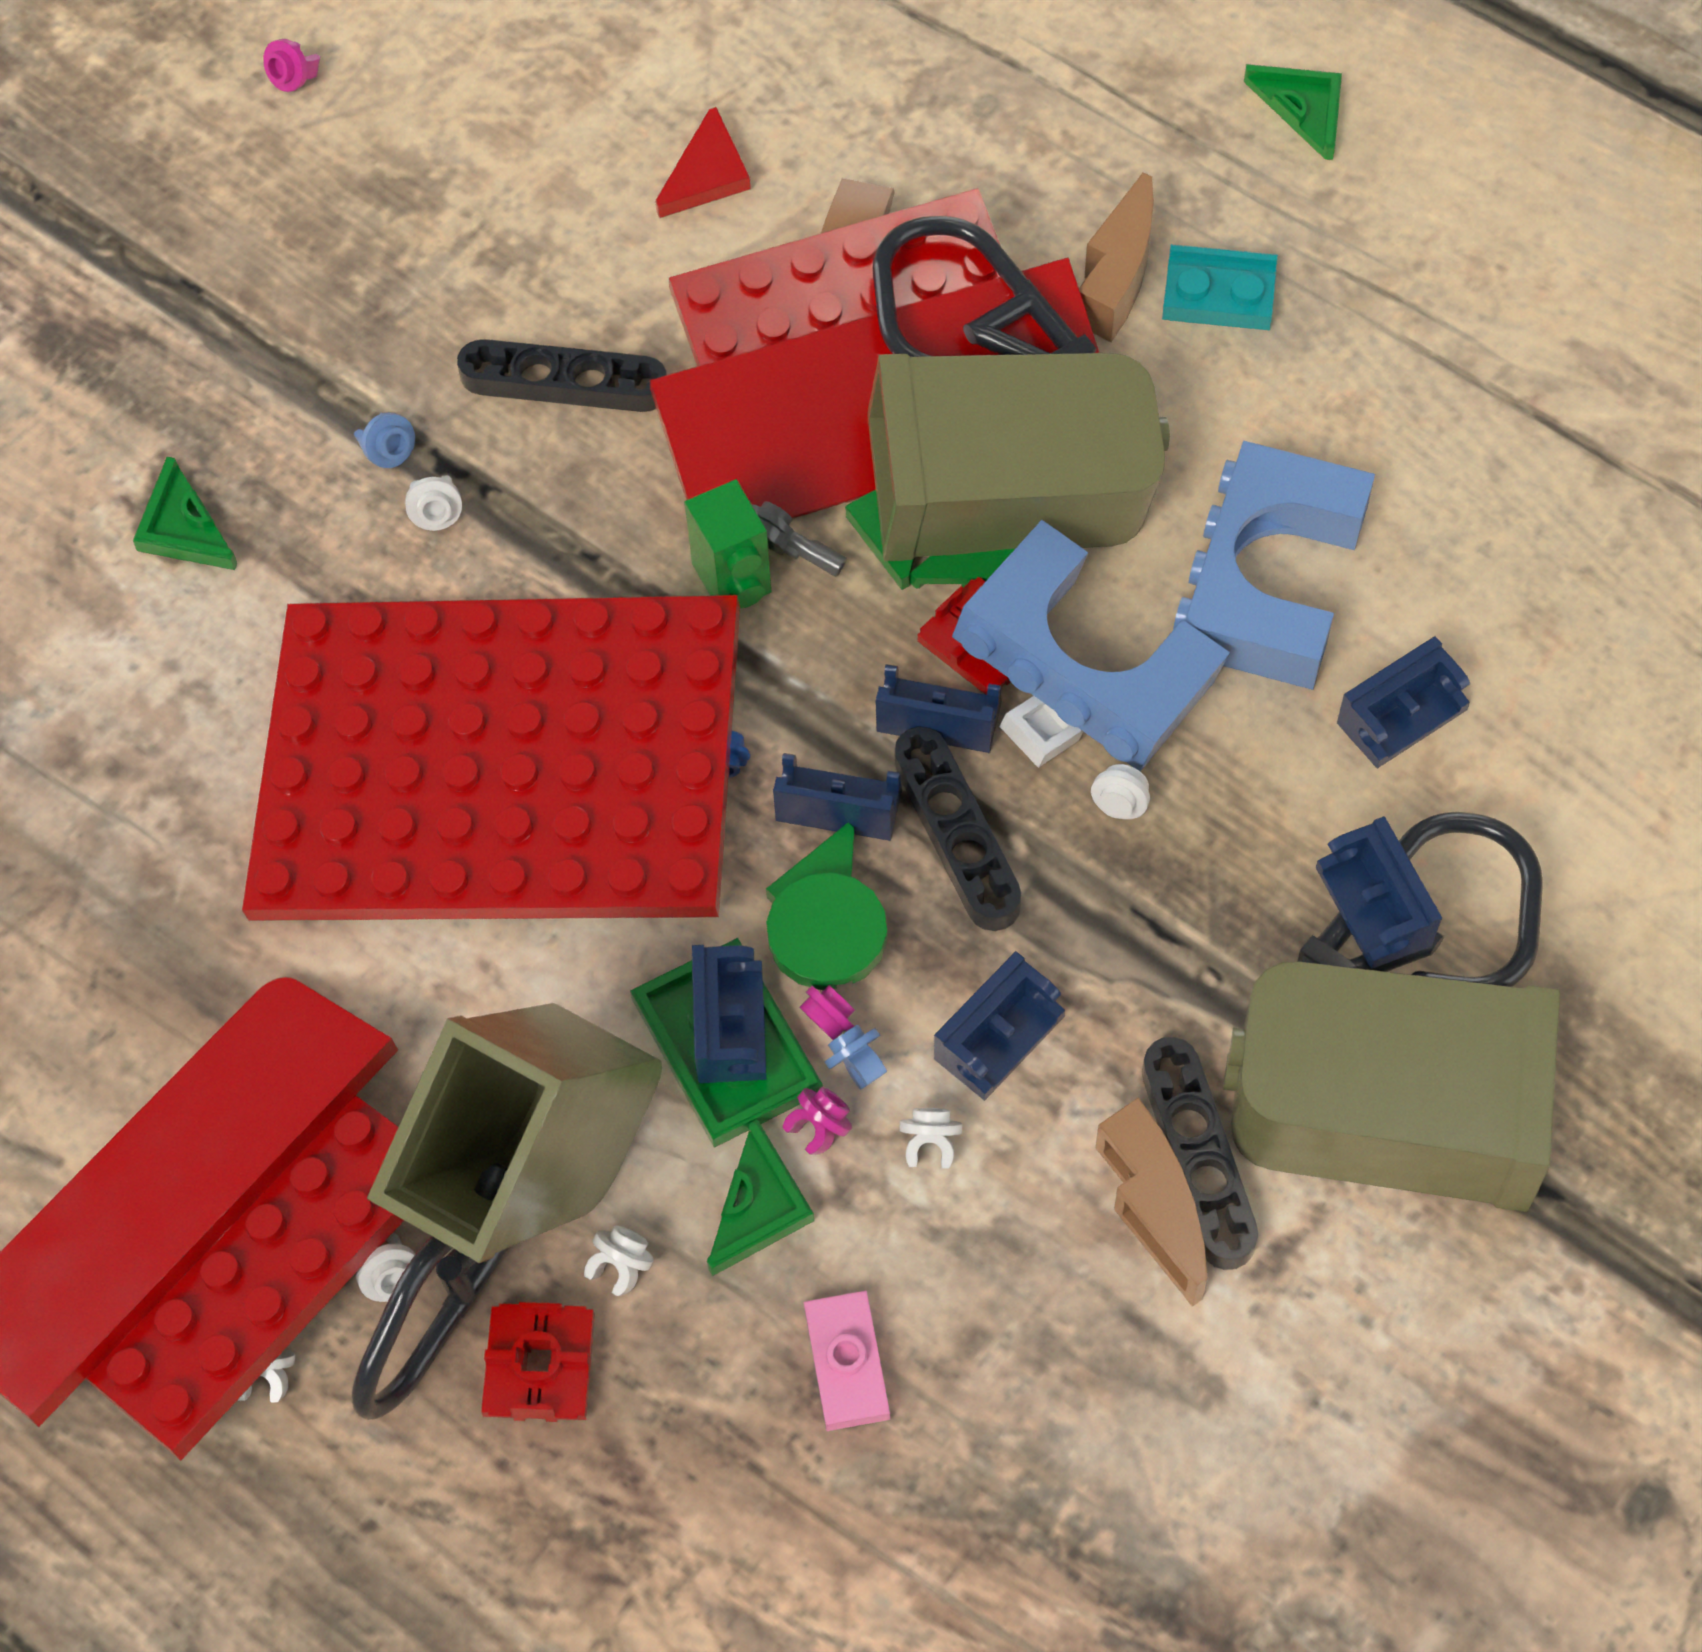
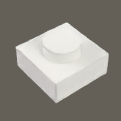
(1039, 731)

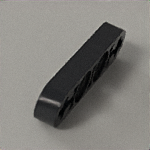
(560, 383)
(962, 825)
(1204, 1150)

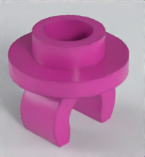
(288, 66)
(827, 1115)

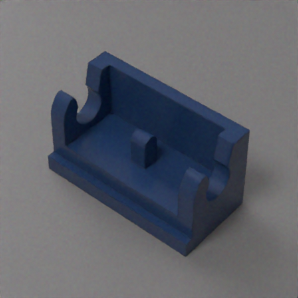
(1404, 702)
(959, 716)
(834, 799)
(1379, 893)
(728, 1014)
(998, 1026)

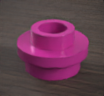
(828, 1011)

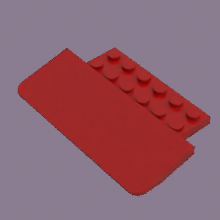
(795, 345)
(205, 1224)

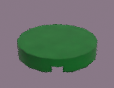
(827, 930)

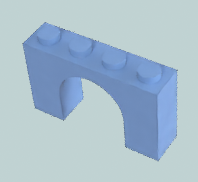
(1268, 496)
(1121, 710)

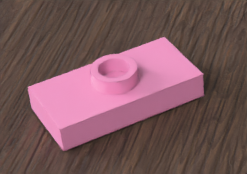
(846, 1361)

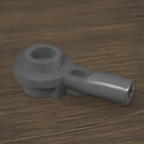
(785, 540)

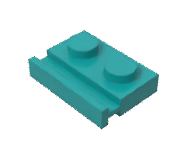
(1220, 287)

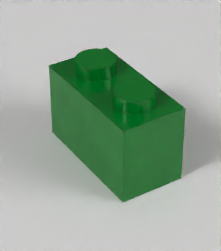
(728, 544)

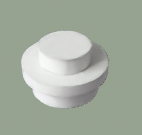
(1121, 792)

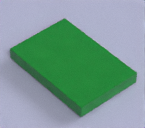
(723, 1107)

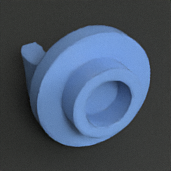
(387, 440)
(858, 1057)

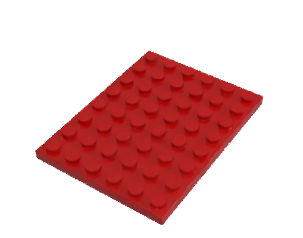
(497, 760)

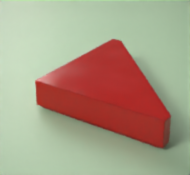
(705, 171)

